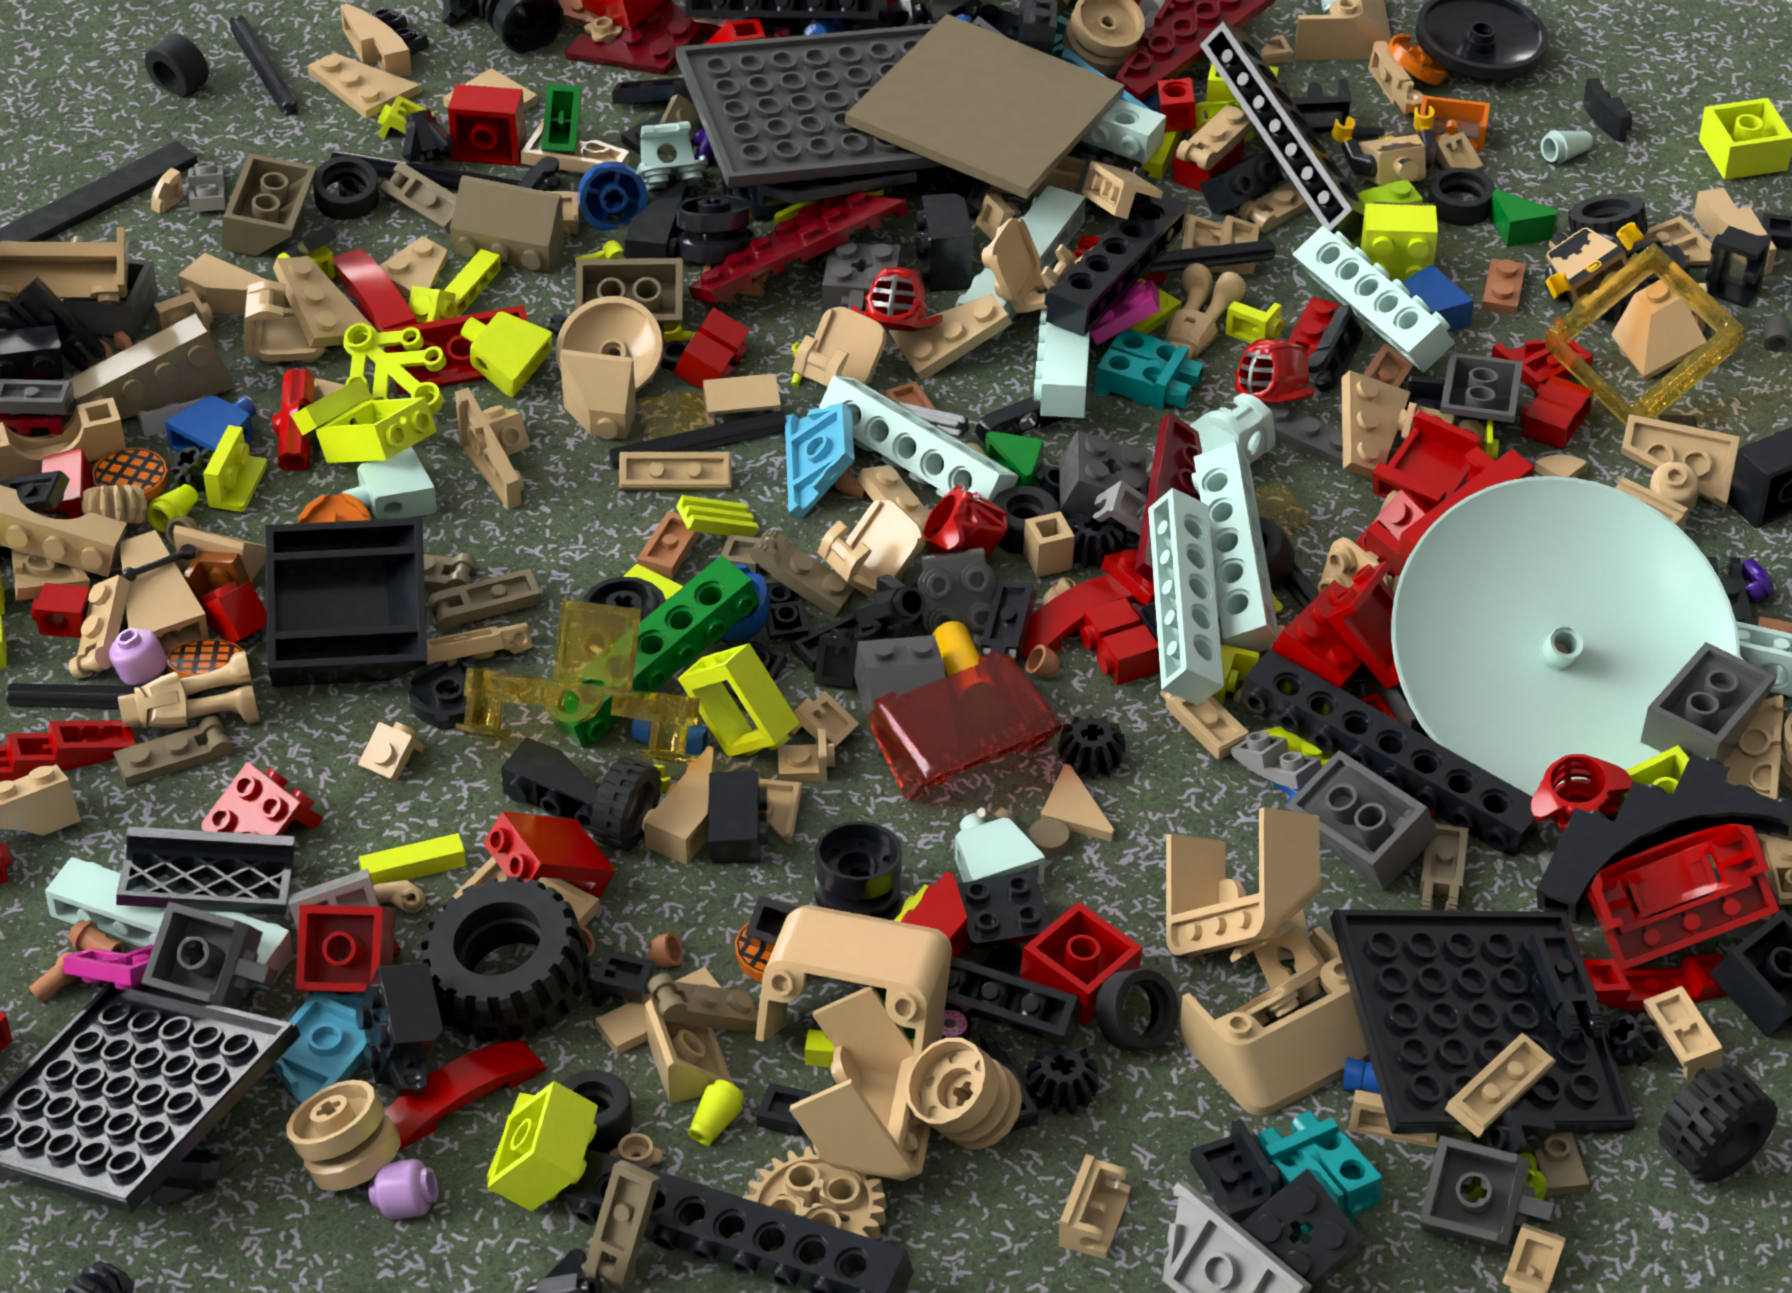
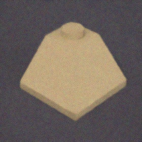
(1657, 330)
(599, 392)

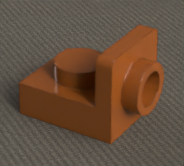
(214, 570)

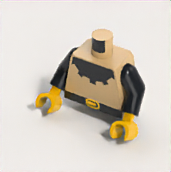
(1392, 156)
(1586, 259)

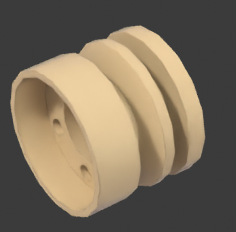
(963, 1093)

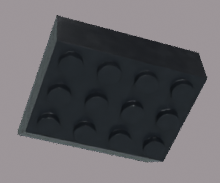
(345, 601)

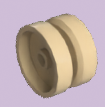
(1104, 32)
(343, 1135)

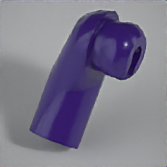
(704, 146)
(1760, 581)

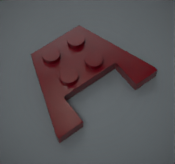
(646, 47)

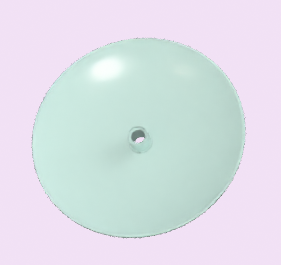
(1540, 569)

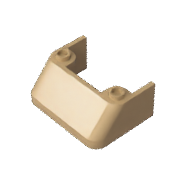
(1344, 33)
(67, 268)
(1213, 912)
(861, 950)
(1287, 1058)
(866, 1116)

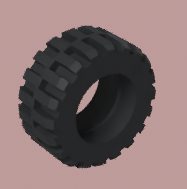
(519, 999)

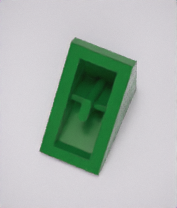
(562, 118)
(1521, 220)
(1017, 454)

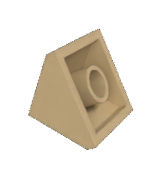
(251, 554)
(684, 1056)

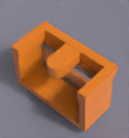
(1458, 116)

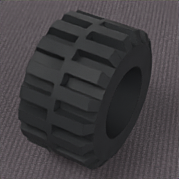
(1717, 1123)

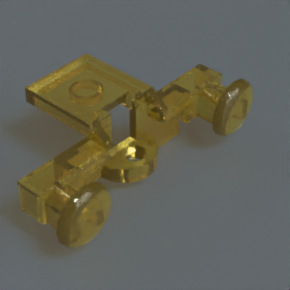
(596, 645)

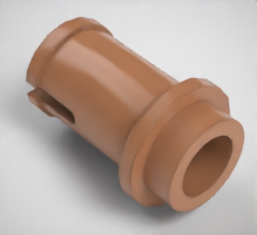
(87, 935)

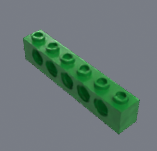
(673, 638)

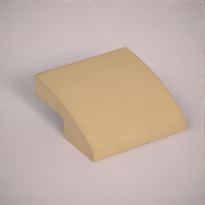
(1206, 233)

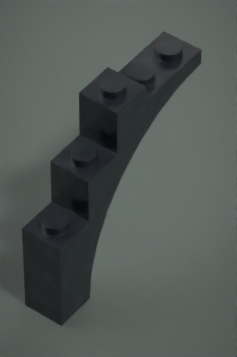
(1650, 819)

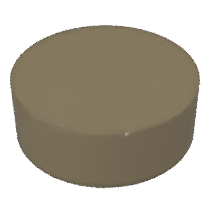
(1049, 836)

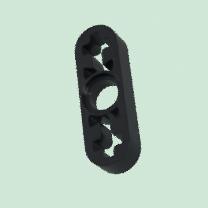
(1008, 418)

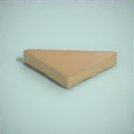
(783, 807)
(1076, 807)

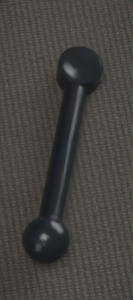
(186, 552)

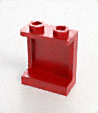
(1428, 462)
(1364, 621)
(548, 848)

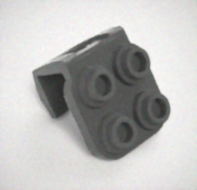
(956, 589)

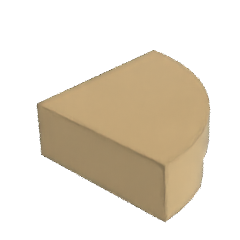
(1277, 50)
(167, 191)
(1561, 466)

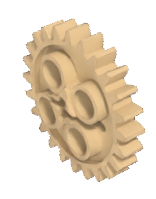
(822, 1194)

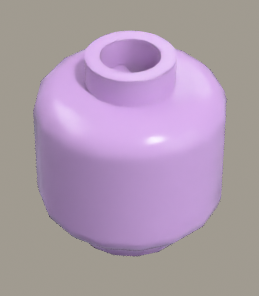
(138, 656)
(404, 1189)

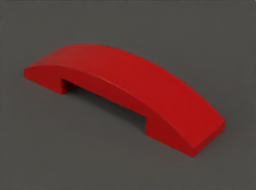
(1066, 612)
(1631, 987)
(461, 1084)

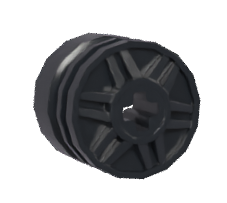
(523, 23)
(859, 870)

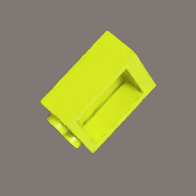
(377, 431)
(755, 691)

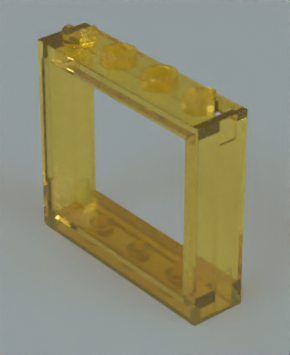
(1612, 289)

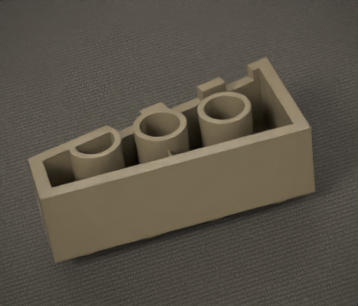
(157, 371)

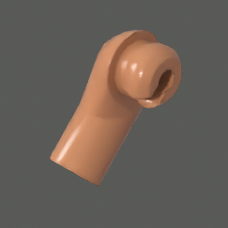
(52, 980)

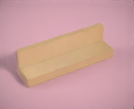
(1115, 188)

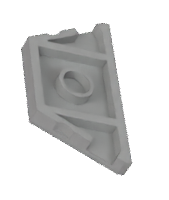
(1218, 1255)

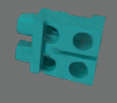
(1148, 371)
(1326, 1150)

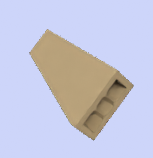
(161, 597)

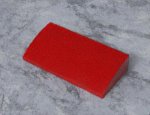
(456, 348)

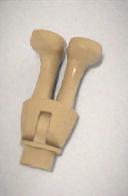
(1196, 328)
(166, 701)

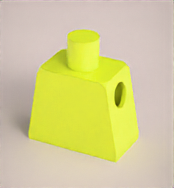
(507, 350)

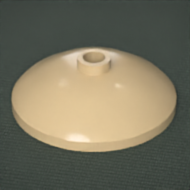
(612, 327)

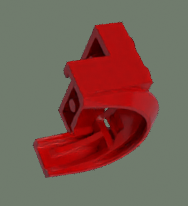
(1482, 474)
(1672, 876)

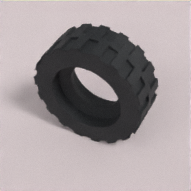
(1608, 214)
(623, 802)

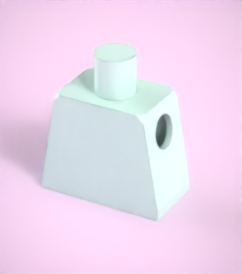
(395, 487)
(995, 850)

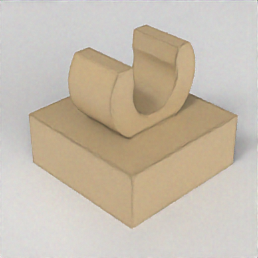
(995, 213)

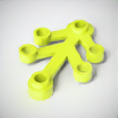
(392, 364)

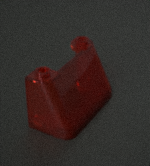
(961, 723)

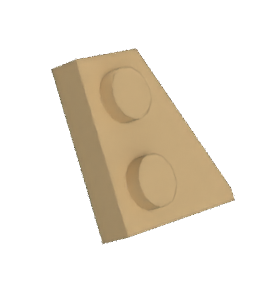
(1687, 238)
(416, 265)

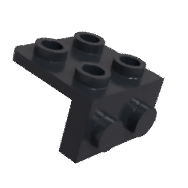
(1003, 910)

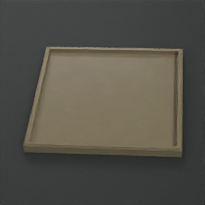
(985, 105)

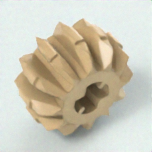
(116, 502)

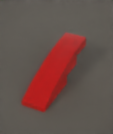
(373, 291)
(65, 745)

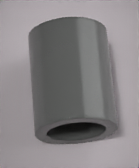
(1776, 333)

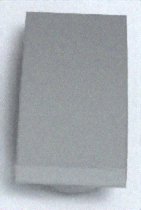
(206, 187)
(1272, 760)

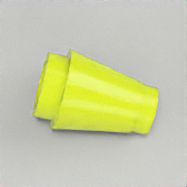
(171, 505)
(716, 1110)

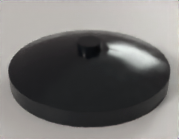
(1482, 37)

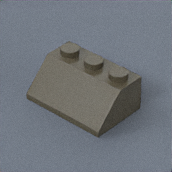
(265, 204)
(508, 221)
(649, 281)

